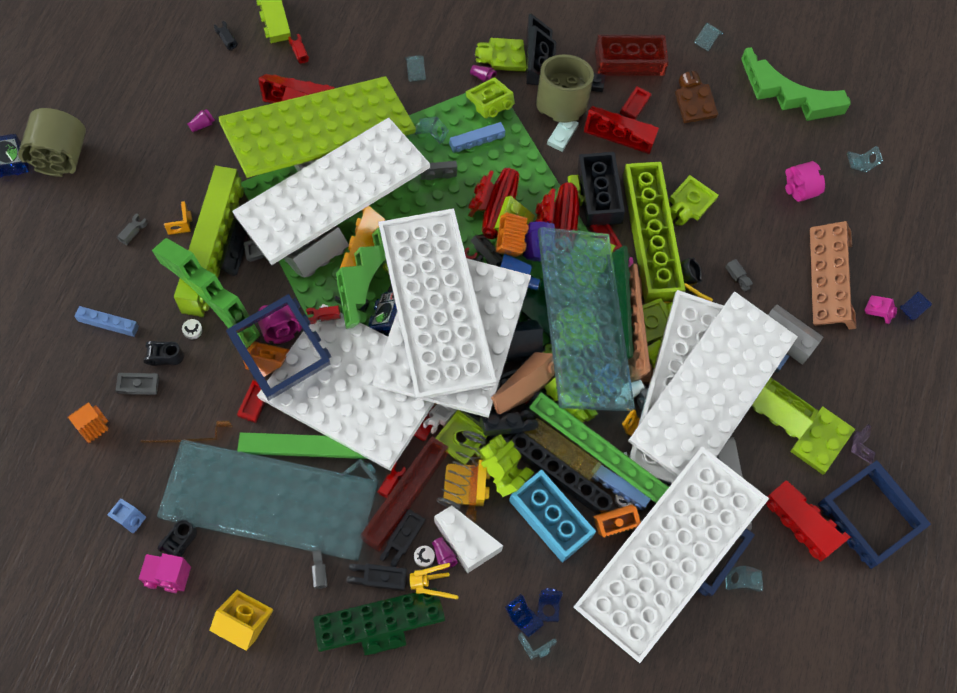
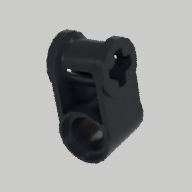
(159, 353)
(176, 540)

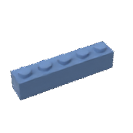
(477, 137)
(106, 321)
(621, 487)

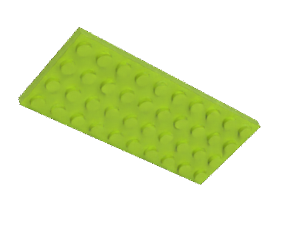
(310, 125)

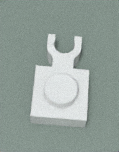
(439, 415)

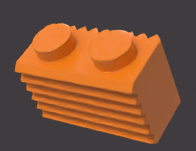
(512, 234)
(89, 422)
(617, 520)

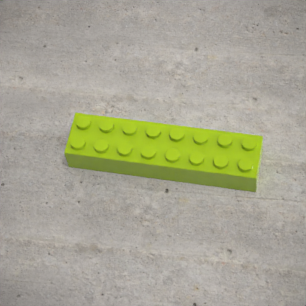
(653, 231)
(211, 234)

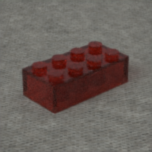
(631, 55)

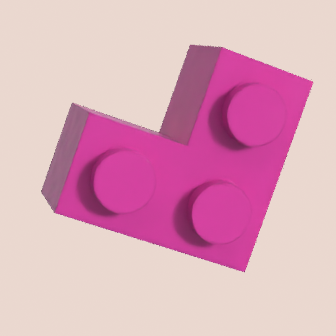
(165, 571)

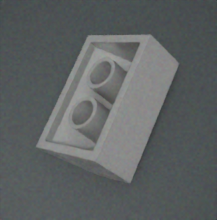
(317, 252)
(807, 337)

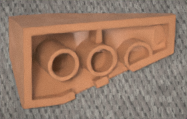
(525, 382)

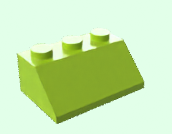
(785, 408)

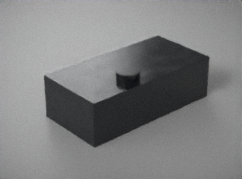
(601, 189)

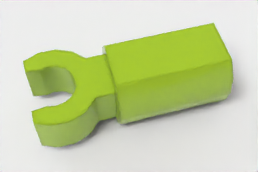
(575, 179)

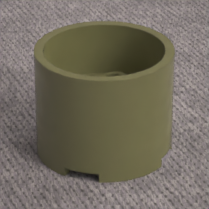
(564, 88)
(52, 141)

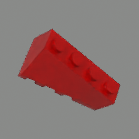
(274, 86)
(620, 129)
(805, 521)

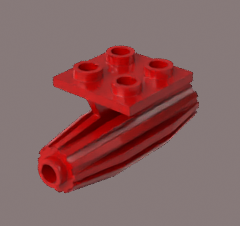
(492, 196)
(563, 211)

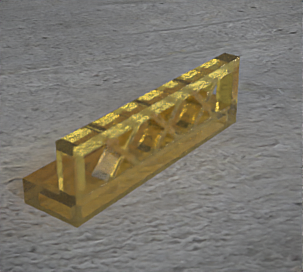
(564, 450)

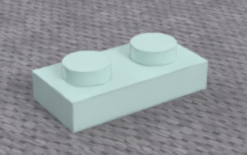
(562, 135)

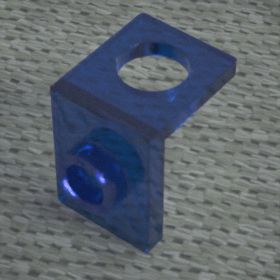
(915, 306)
(552, 597)
(524, 617)

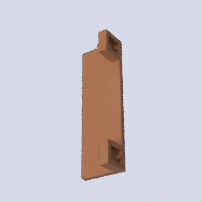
(831, 274)
(638, 365)

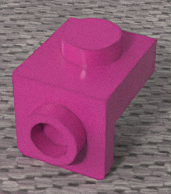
(881, 307)

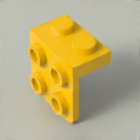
(482, 490)

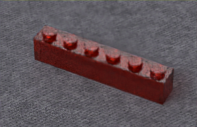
(404, 494)

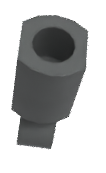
(131, 229)
(739, 274)
(319, 571)

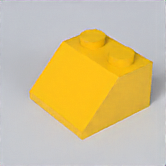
(240, 619)

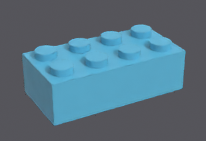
(552, 516)

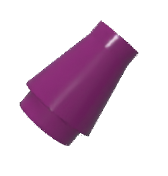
(483, 73)
(201, 120)
(444, 553)

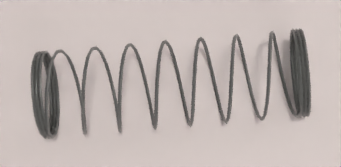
(442, 500)

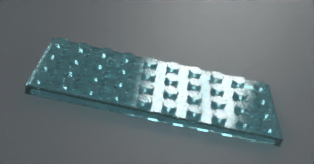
(585, 321)
(268, 499)

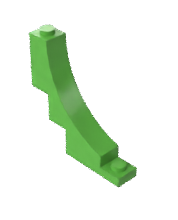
(770, 83)
(355, 280)
(206, 285)

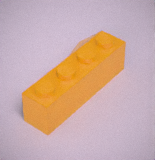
(363, 232)

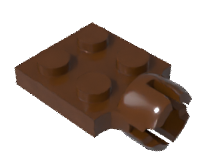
(695, 99)

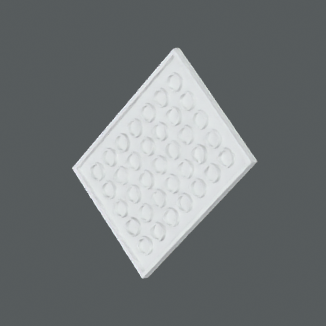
(499, 301)
(342, 397)

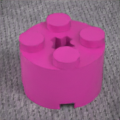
(804, 181)
(279, 326)

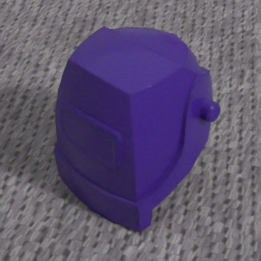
(532, 249)

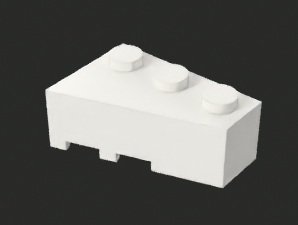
(466, 538)

